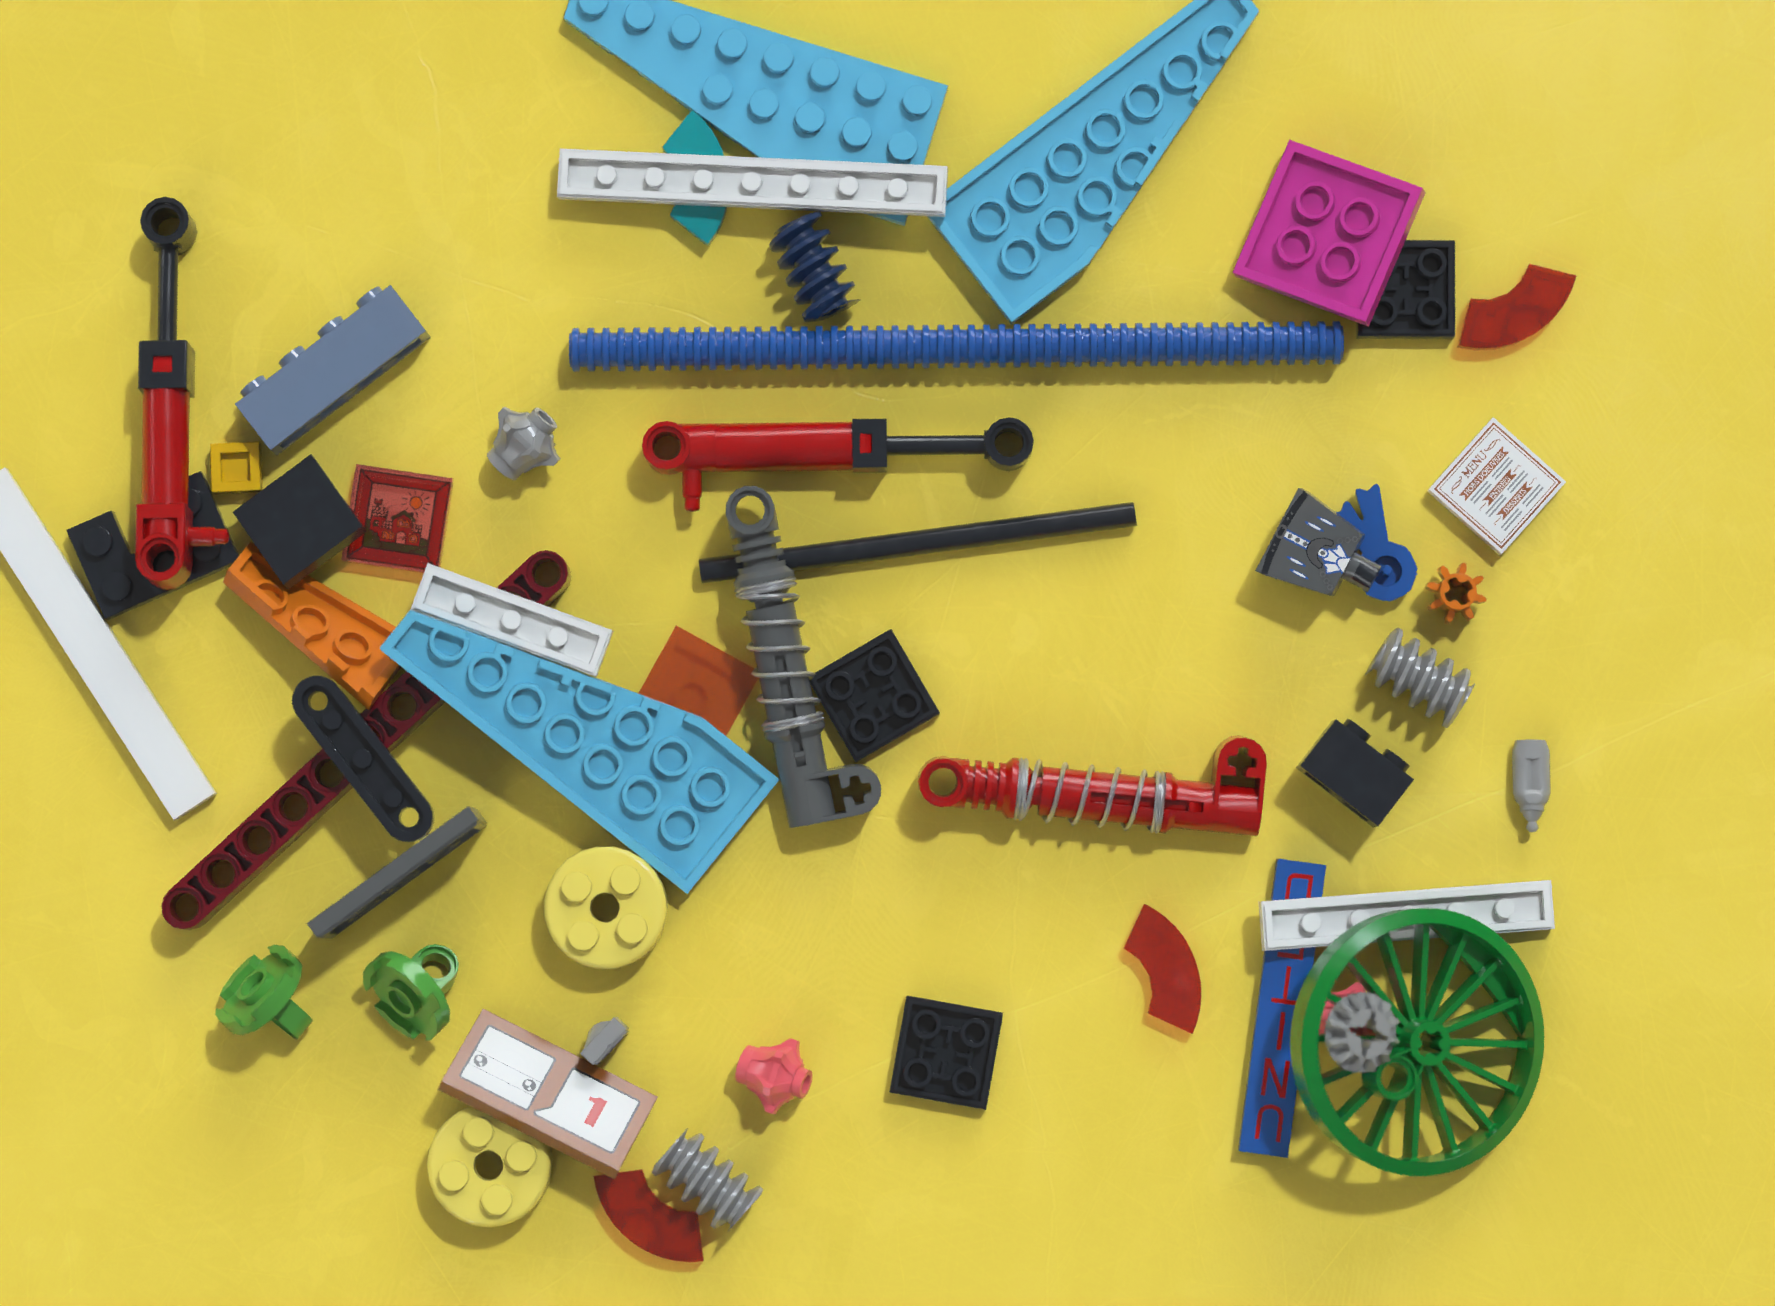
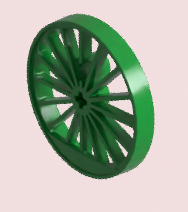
(1493, 966)

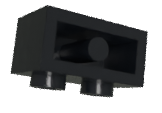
(1356, 772)

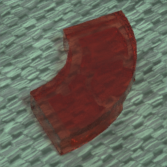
(1518, 313)
(1170, 969)
(647, 1219)

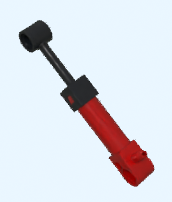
(167, 385)

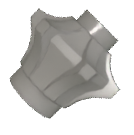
(523, 442)

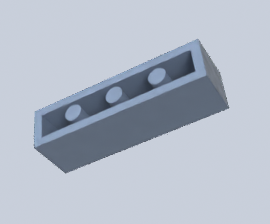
(331, 369)

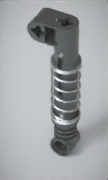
(783, 675)

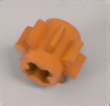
(1443, 587)

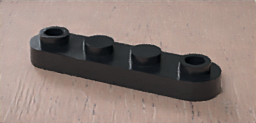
(363, 758)

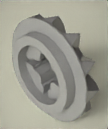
(1348, 1048)

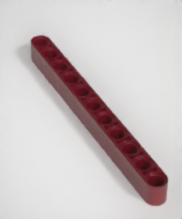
(308, 783)

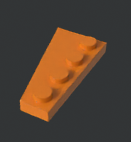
(319, 623)

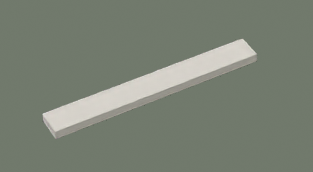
(752, 182)
(98, 654)

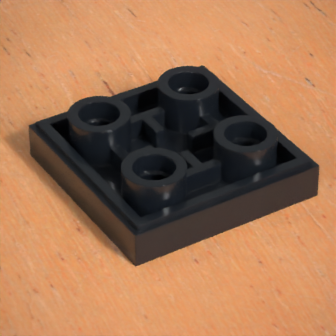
(1417, 295)
(299, 521)
(873, 695)
(946, 1052)

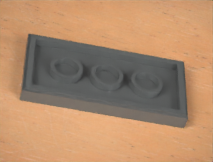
(398, 873)

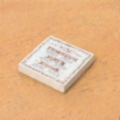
(1496, 486)

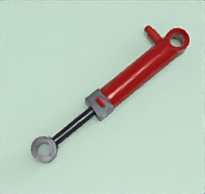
(812, 447)

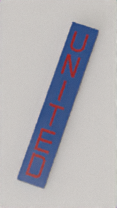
(1270, 1078)

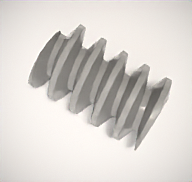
(1421, 676)
(707, 1180)

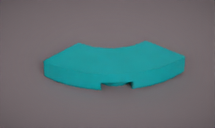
(696, 138)

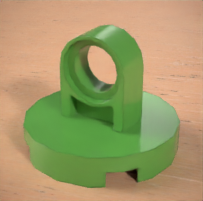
(262, 993)
(408, 994)

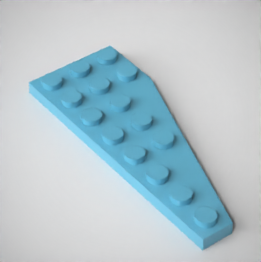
(767, 87)
(1063, 183)
(626, 760)

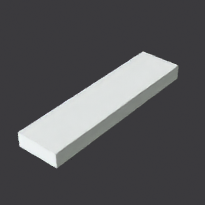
(512, 620)

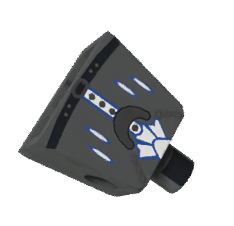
(1317, 549)

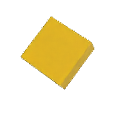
(236, 467)

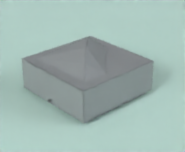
(603, 1039)

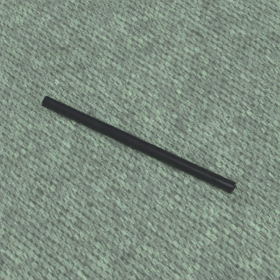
(936, 540)

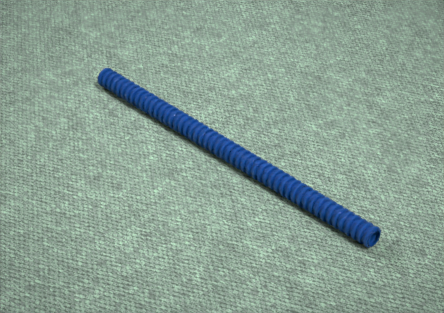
(957, 346)

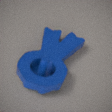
(1396, 562)

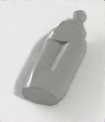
(1531, 778)

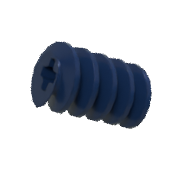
(812, 268)

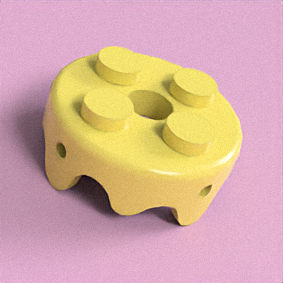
(640, 914)
(481, 1200)

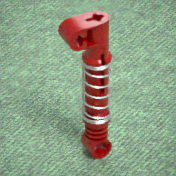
(1111, 797)

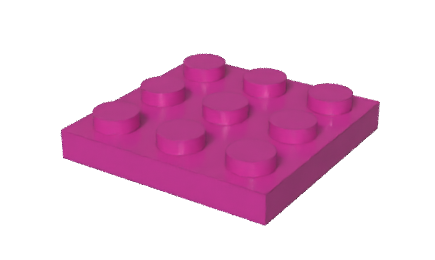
(1329, 232)

